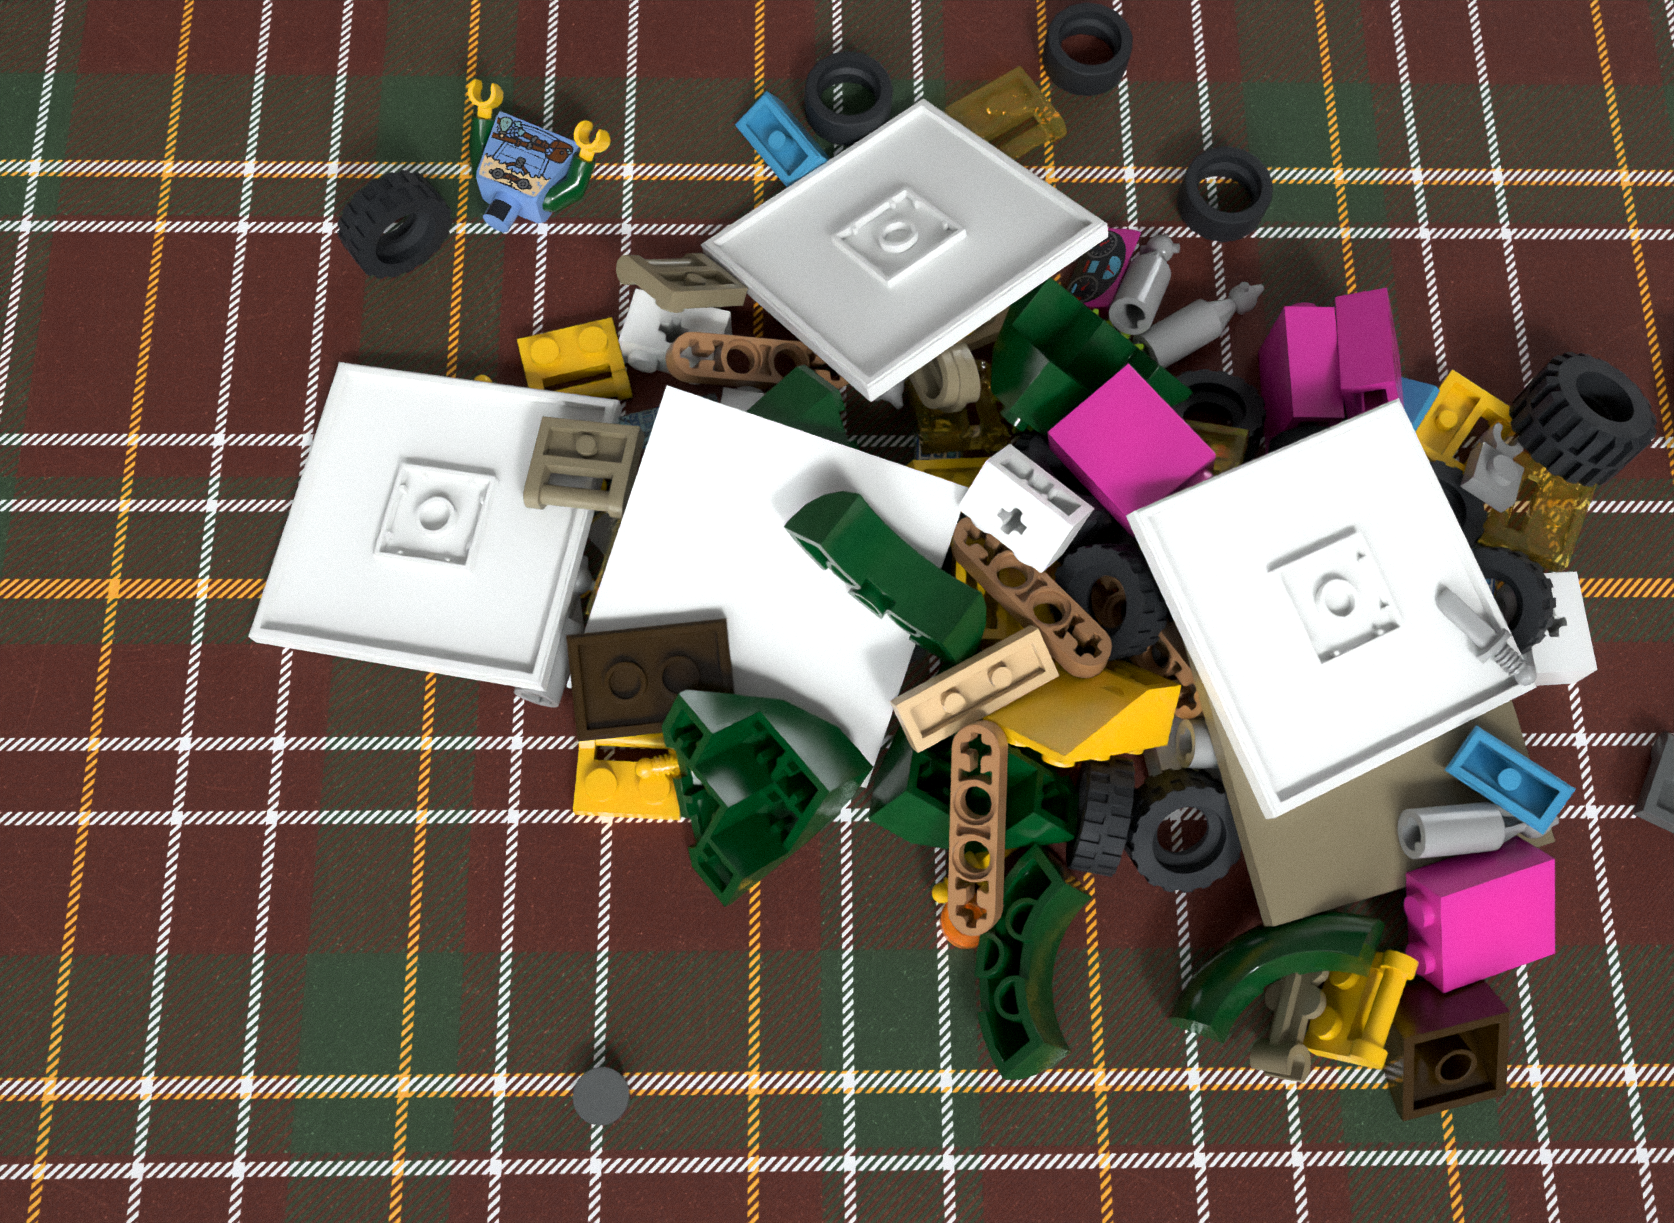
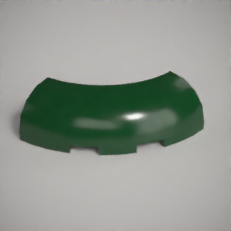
(890, 575)
(1266, 953)
(1018, 964)

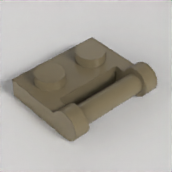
(682, 282)
(584, 451)

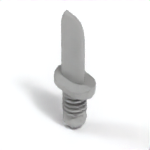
(1486, 638)

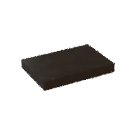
(633, 675)

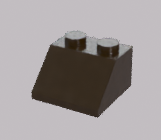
(1446, 1048)

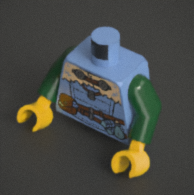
(525, 166)

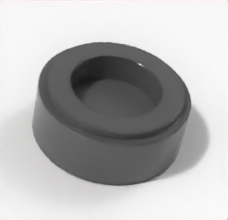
(601, 1096)

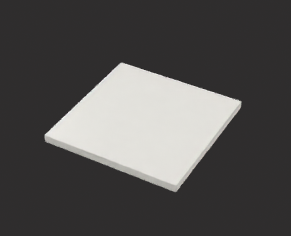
(903, 246)
(419, 534)
(712, 544)
(1318, 606)

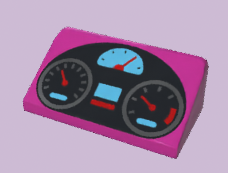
(1102, 270)

